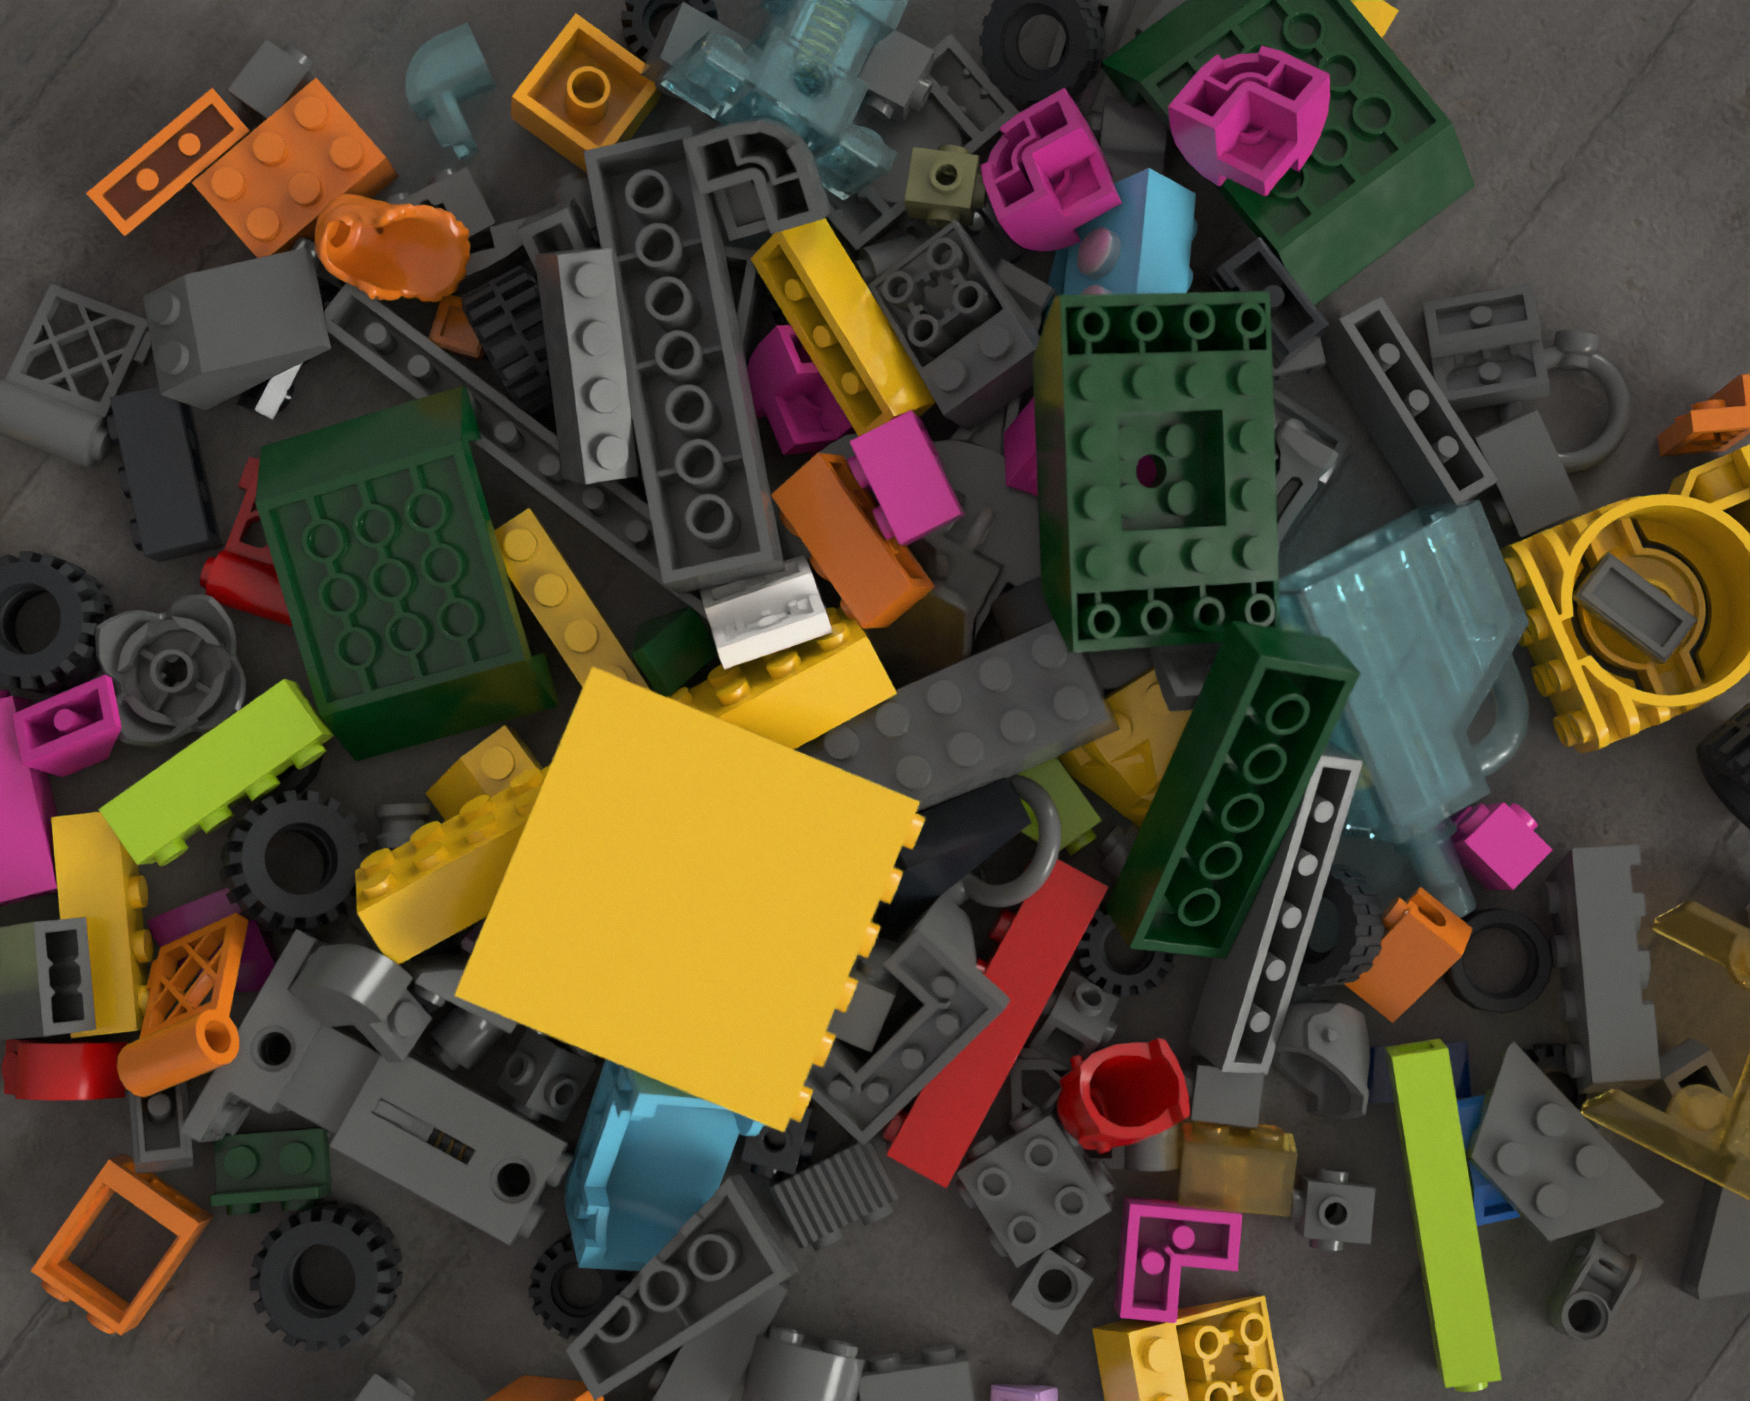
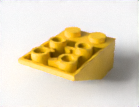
(1206, 1356)

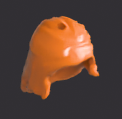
(392, 248)

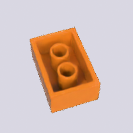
(291, 169)

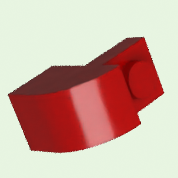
(62, 1069)

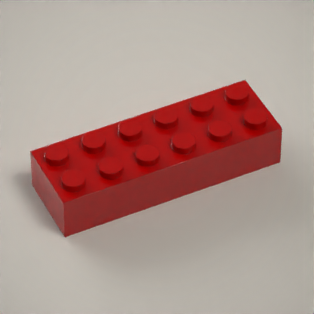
(1025, 965)

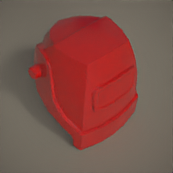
(1122, 1095)

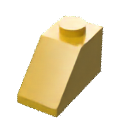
(482, 771)

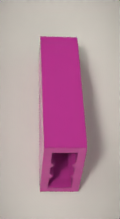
(25, 817)

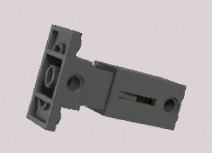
(391, 1117)

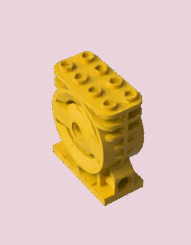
(1594, 703)

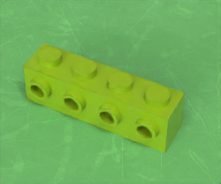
(217, 773)

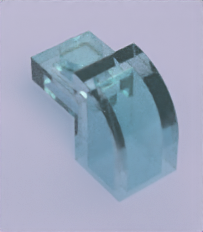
(441, 77)

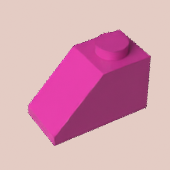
(69, 728)

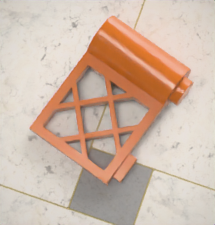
(192, 1036)

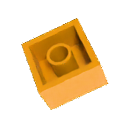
(584, 93)

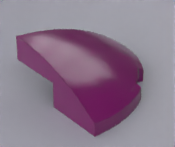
(258, 950)

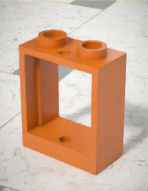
(151, 1195)

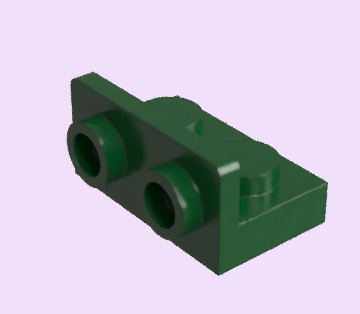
(271, 1168)

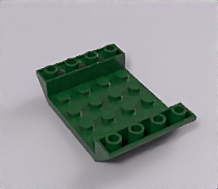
(1383, 153)
(397, 577)

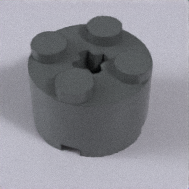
(796, 1371)

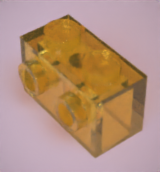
(1236, 1168)

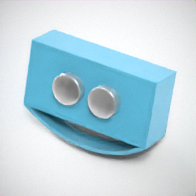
(1133, 246)

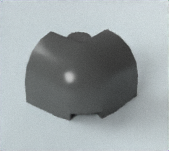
(758, 176)

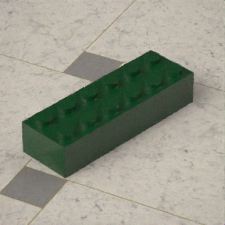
(1230, 790)

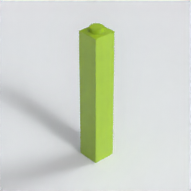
(1443, 1214)

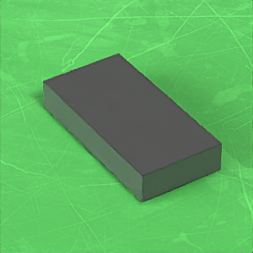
(1634, 608)

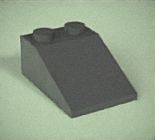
(235, 326)

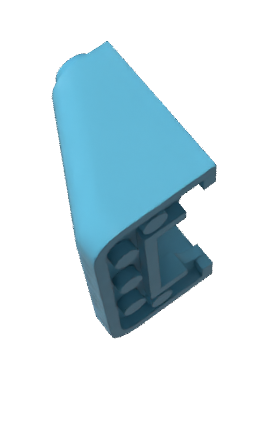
(644, 1167)

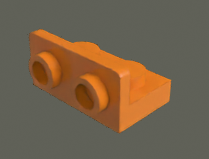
(1711, 423)

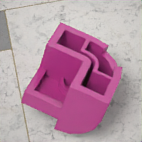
(1250, 117)
(1048, 175)
(794, 395)

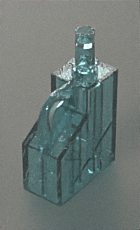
(1431, 632)

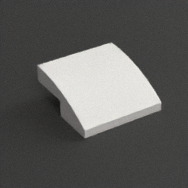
(765, 613)

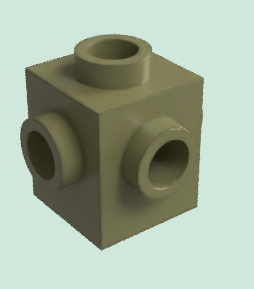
(944, 186)

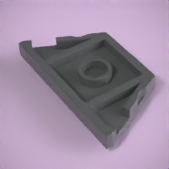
(1550, 1156)

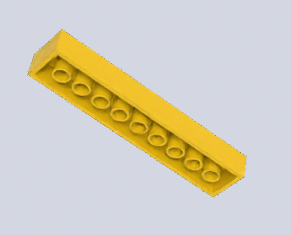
(456, 867)

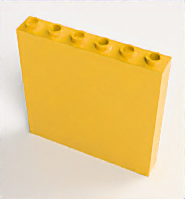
(690, 900)

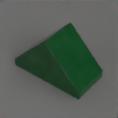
(673, 649)

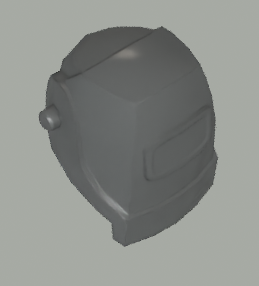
(1326, 1057)

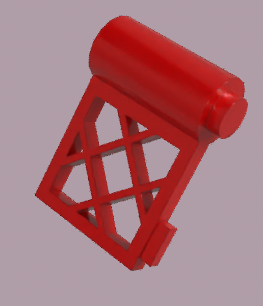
(242, 573)

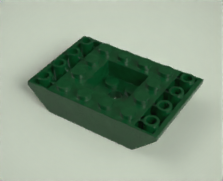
(1193, 393)

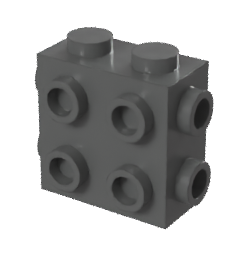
(1033, 1185)

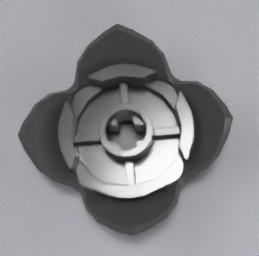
(143, 646)

